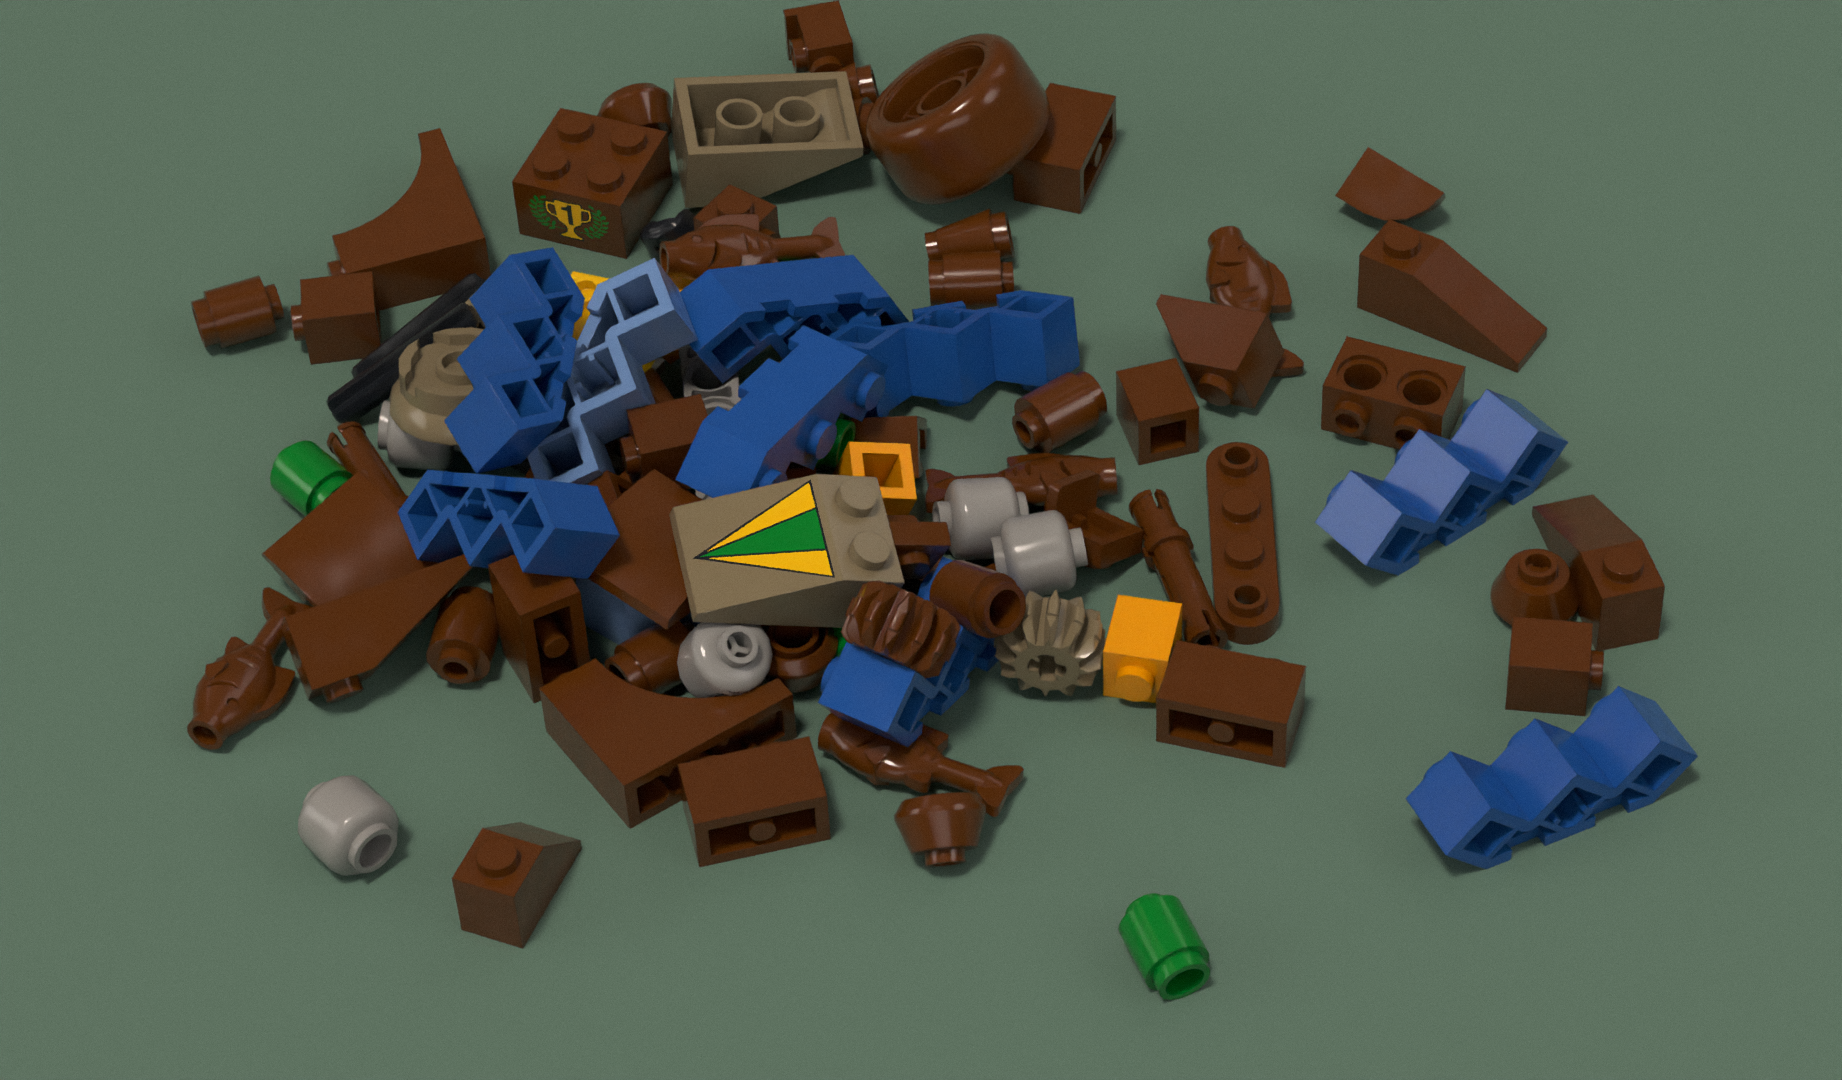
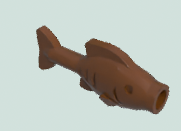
(736, 241)
(1247, 281)
(1032, 476)
(244, 681)
(917, 765)

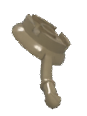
(431, 385)

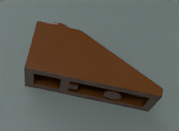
(1443, 296)
(1610, 567)
(355, 634)

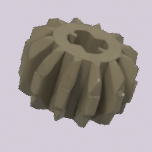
(1053, 645)

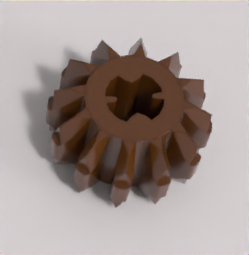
(901, 627)

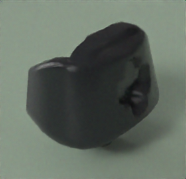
(666, 230)

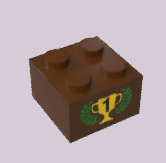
(592, 182)

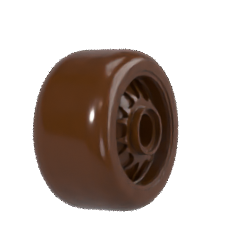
(958, 119)

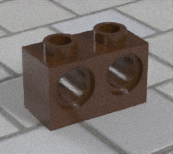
(1390, 394)

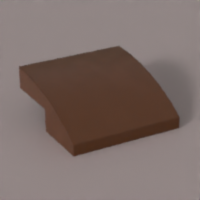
(345, 545)
(644, 559)

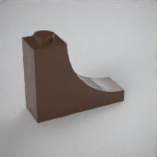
(421, 240)
(635, 738)

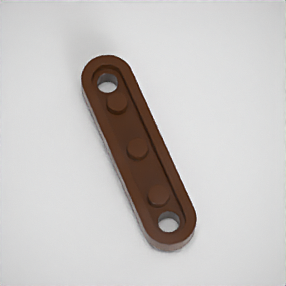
(1242, 542)

